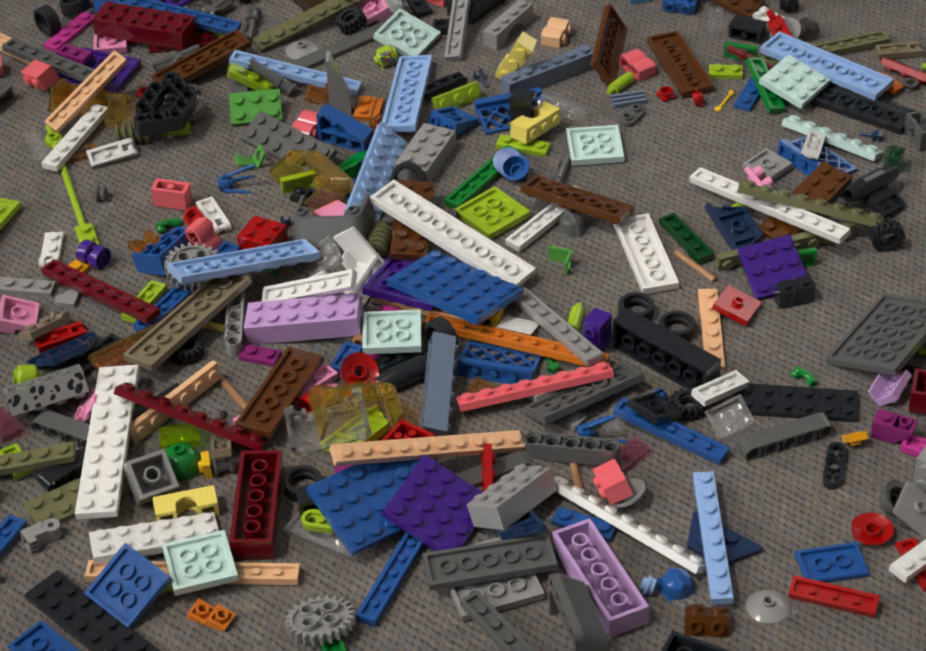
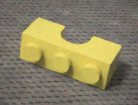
(518, 55)
(544, 118)
(200, 500)

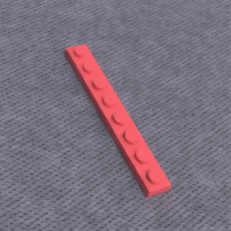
(533, 387)

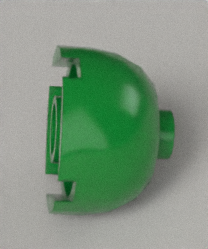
(183, 460)

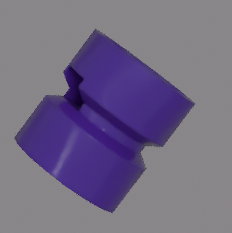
(93, 254)

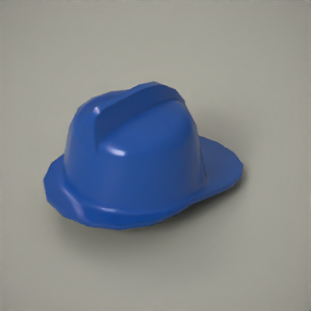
(511, 164)
(675, 584)

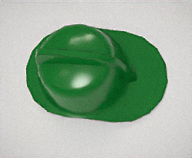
(353, 164)

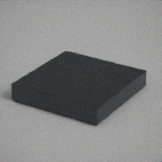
(655, 408)

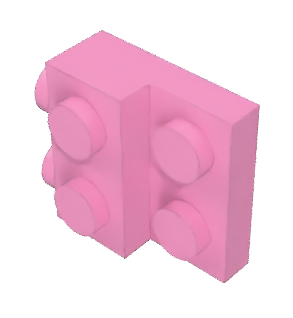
(375, 10)
(17, 314)

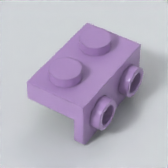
(888, 388)

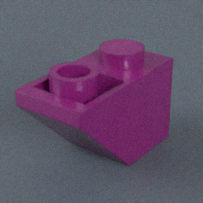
(892, 426)

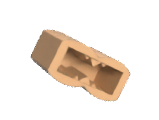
(556, 32)

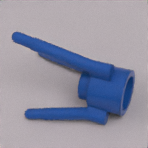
(226, 181)
(588, 428)

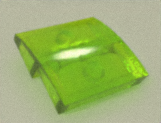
(179, 434)

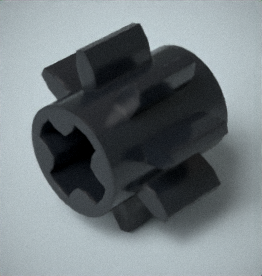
(789, 6)

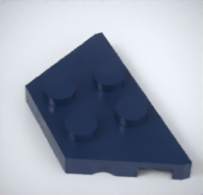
(734, 225)
(60, 354)
(526, 525)
(736, 545)

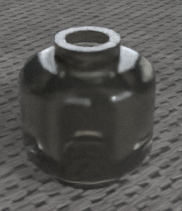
(809, 29)

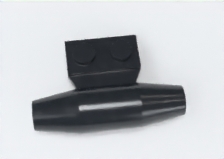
(875, 188)
(401, 369)

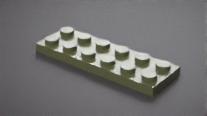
(62, 501)

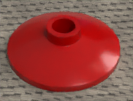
(358, 361)
(872, 522)

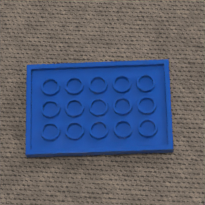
(455, 287)
(356, 498)

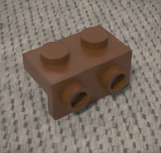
(707, 621)

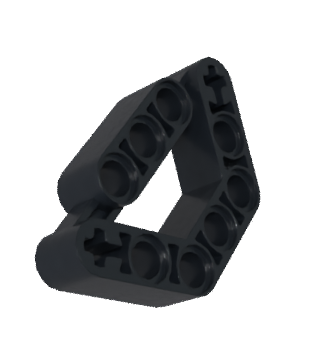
(153, 122)

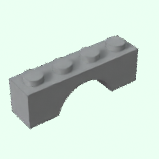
(497, 32)

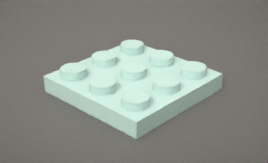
(406, 34)
(794, 81)
(595, 145)
(392, 332)
(200, 562)

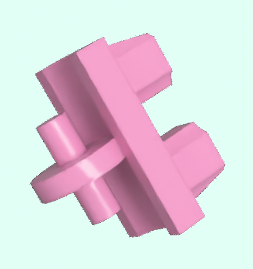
(756, 174)

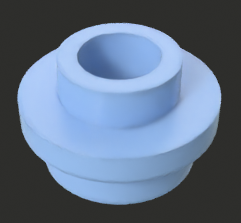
(648, 585)

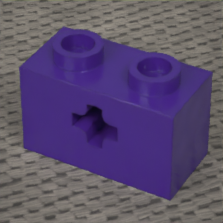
(598, 328)

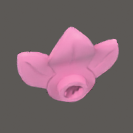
(85, 407)

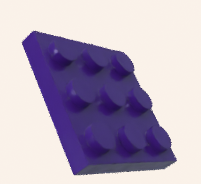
(769, 264)

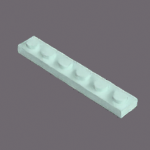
(836, 139)

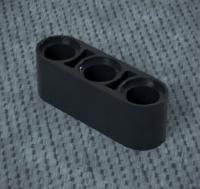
(61, 474)

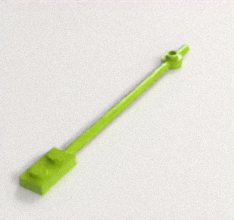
(83, 231)

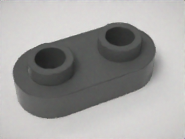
(631, 115)

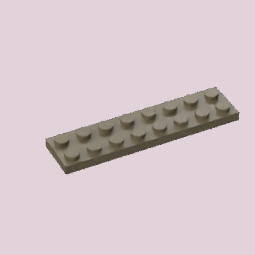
(185, 321)

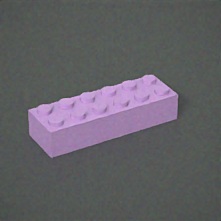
(304, 319)
(591, 560)

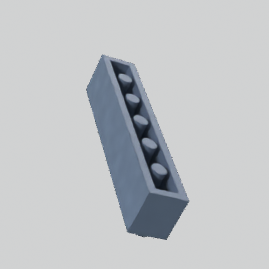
(549, 70)
(438, 384)

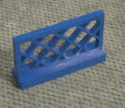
(492, 106)
(792, 153)
(490, 369)

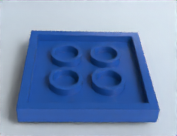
(128, 586)

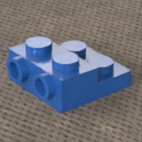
(681, 6)
(453, 119)

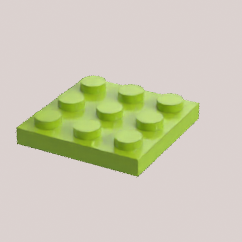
(492, 212)

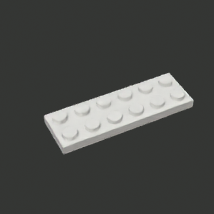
(646, 254)
(149, 537)

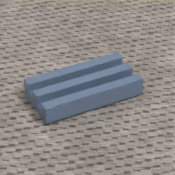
(628, 98)

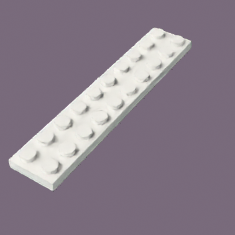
(451, 233)
(106, 445)

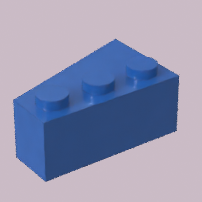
(342, 130)
(153, 257)

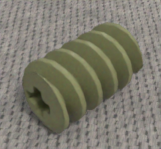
(124, 133)
(380, 237)

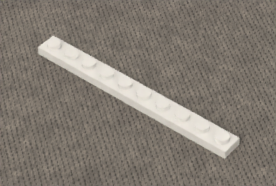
(792, 215)
(626, 524)

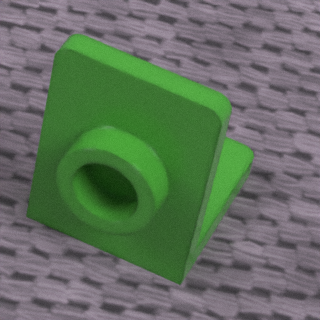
(244, 161)
(561, 255)

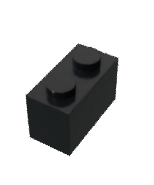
(747, 29)
(522, 103)

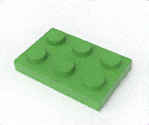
(246, 105)

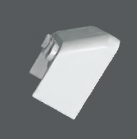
(357, 256)

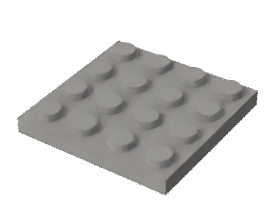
(500, 593)

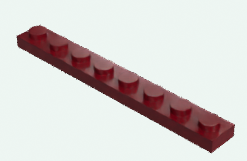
(101, 291)
(198, 418)

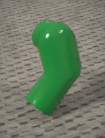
(171, 222)
(807, 375)

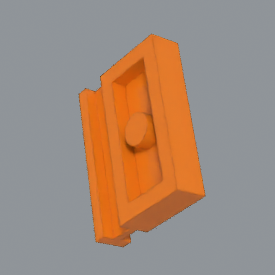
(368, 108)

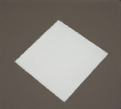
(518, 325)

